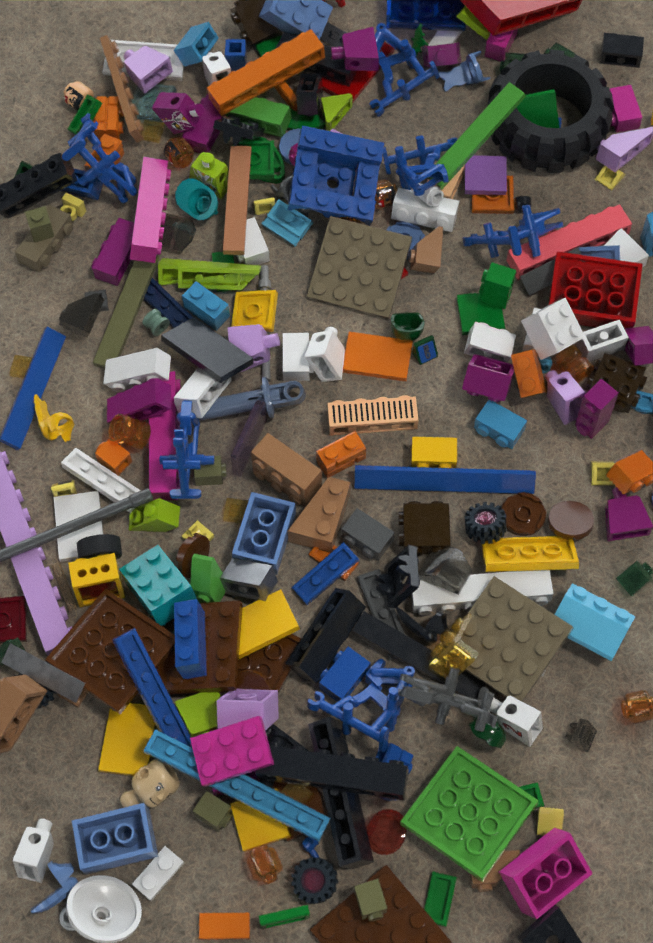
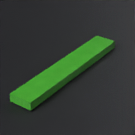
(480, 131)

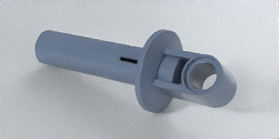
(273, 396)

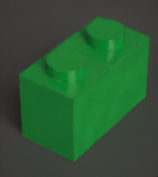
(497, 285)

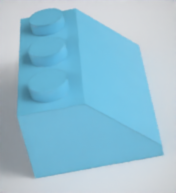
(594, 621)

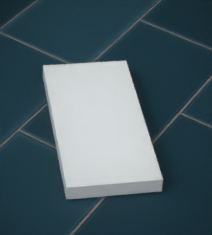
(166, 49)

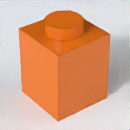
(113, 456)

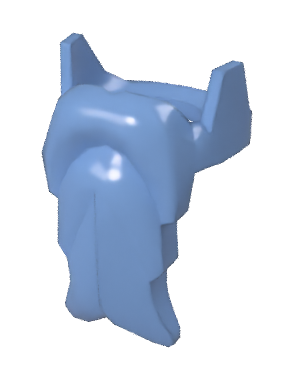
(467, 73)
(62, 874)

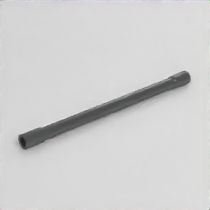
(133, 501)

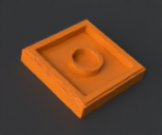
(495, 203)

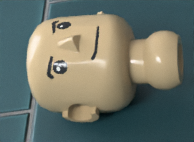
(151, 785)

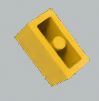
(434, 452)

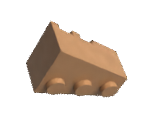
(322, 516)

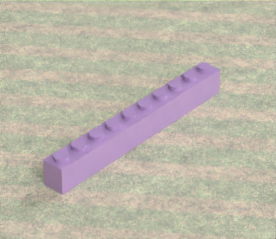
(28, 565)

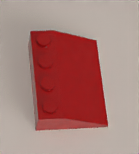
(597, 289)

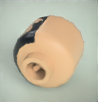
(76, 93)

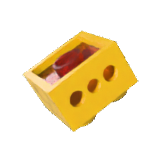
(93, 575)

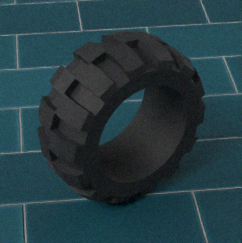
(562, 146)

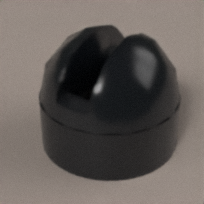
(522, 200)

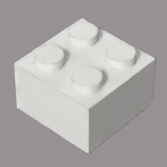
(553, 328)

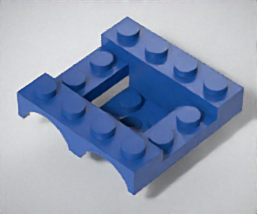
(335, 156)

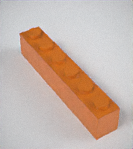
(266, 72)

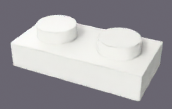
(158, 873)

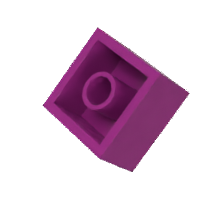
(488, 378)

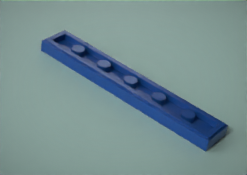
(33, 383)
(151, 686)

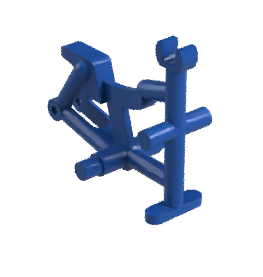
(407, 54)
(427, 158)
(104, 169)
(530, 226)
(186, 454)
(390, 704)

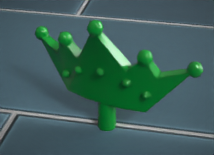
(418, 40)

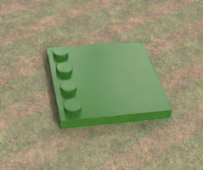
(469, 813)

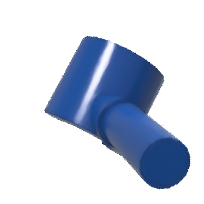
(309, 845)

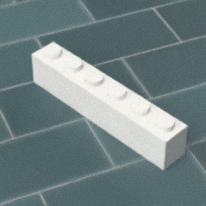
(532, 584)

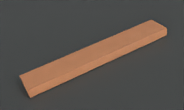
(237, 200)

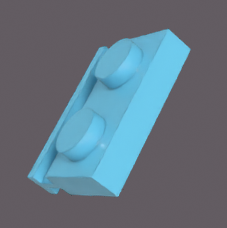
(287, 223)

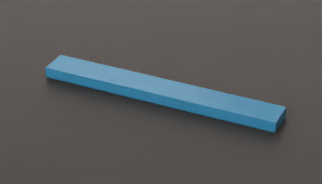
(241, 788)

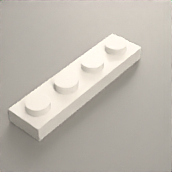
(98, 476)

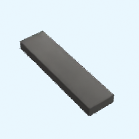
(378, 602)

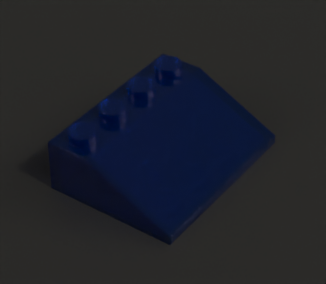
(429, 13)

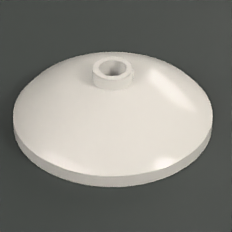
(107, 899)

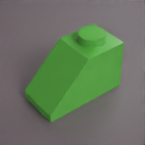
(206, 579)

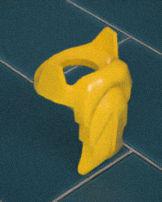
(49, 424)

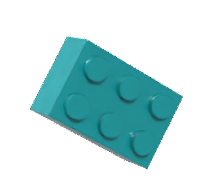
(157, 584)

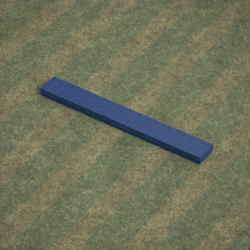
(444, 479)

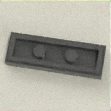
(541, 276)

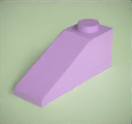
(623, 147)

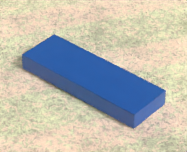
(325, 573)

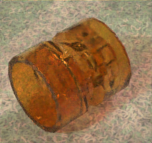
(571, 361)
(130, 431)

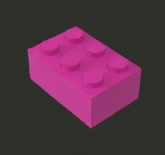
(545, 873)

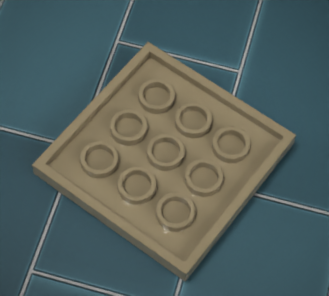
(359, 267)
(512, 639)

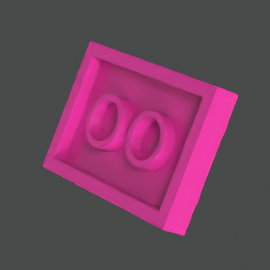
(231, 751)

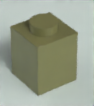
(39, 224)
(211, 473)
(213, 811)
(370, 900)

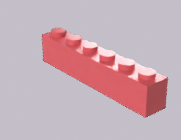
(589, 232)

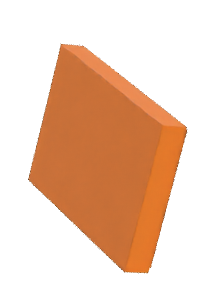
(377, 356)

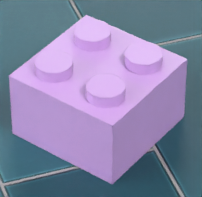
(246, 704)

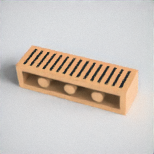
(372, 415)

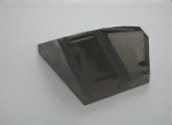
(177, 233)
(446, 569)

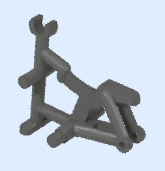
(446, 697)

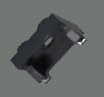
(237, 129)
(395, 572)
(550, 923)

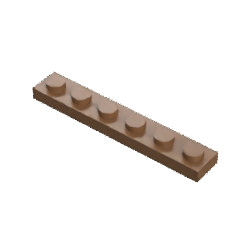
(124, 93)

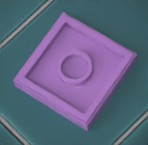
(486, 175)

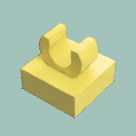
(73, 205)
(199, 528)

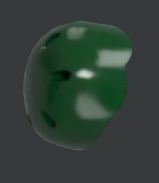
(407, 325)
(493, 736)

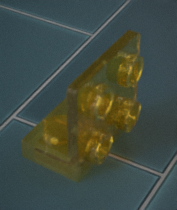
(453, 650)

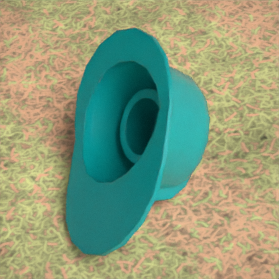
(196, 199)

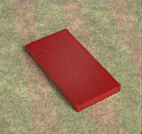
(360, 80)

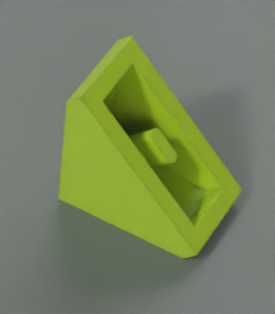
(335, 108)

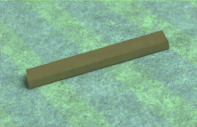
(125, 311)

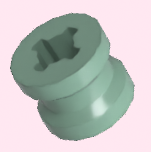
(156, 322)

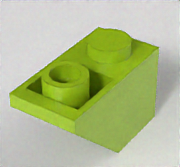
(155, 516)

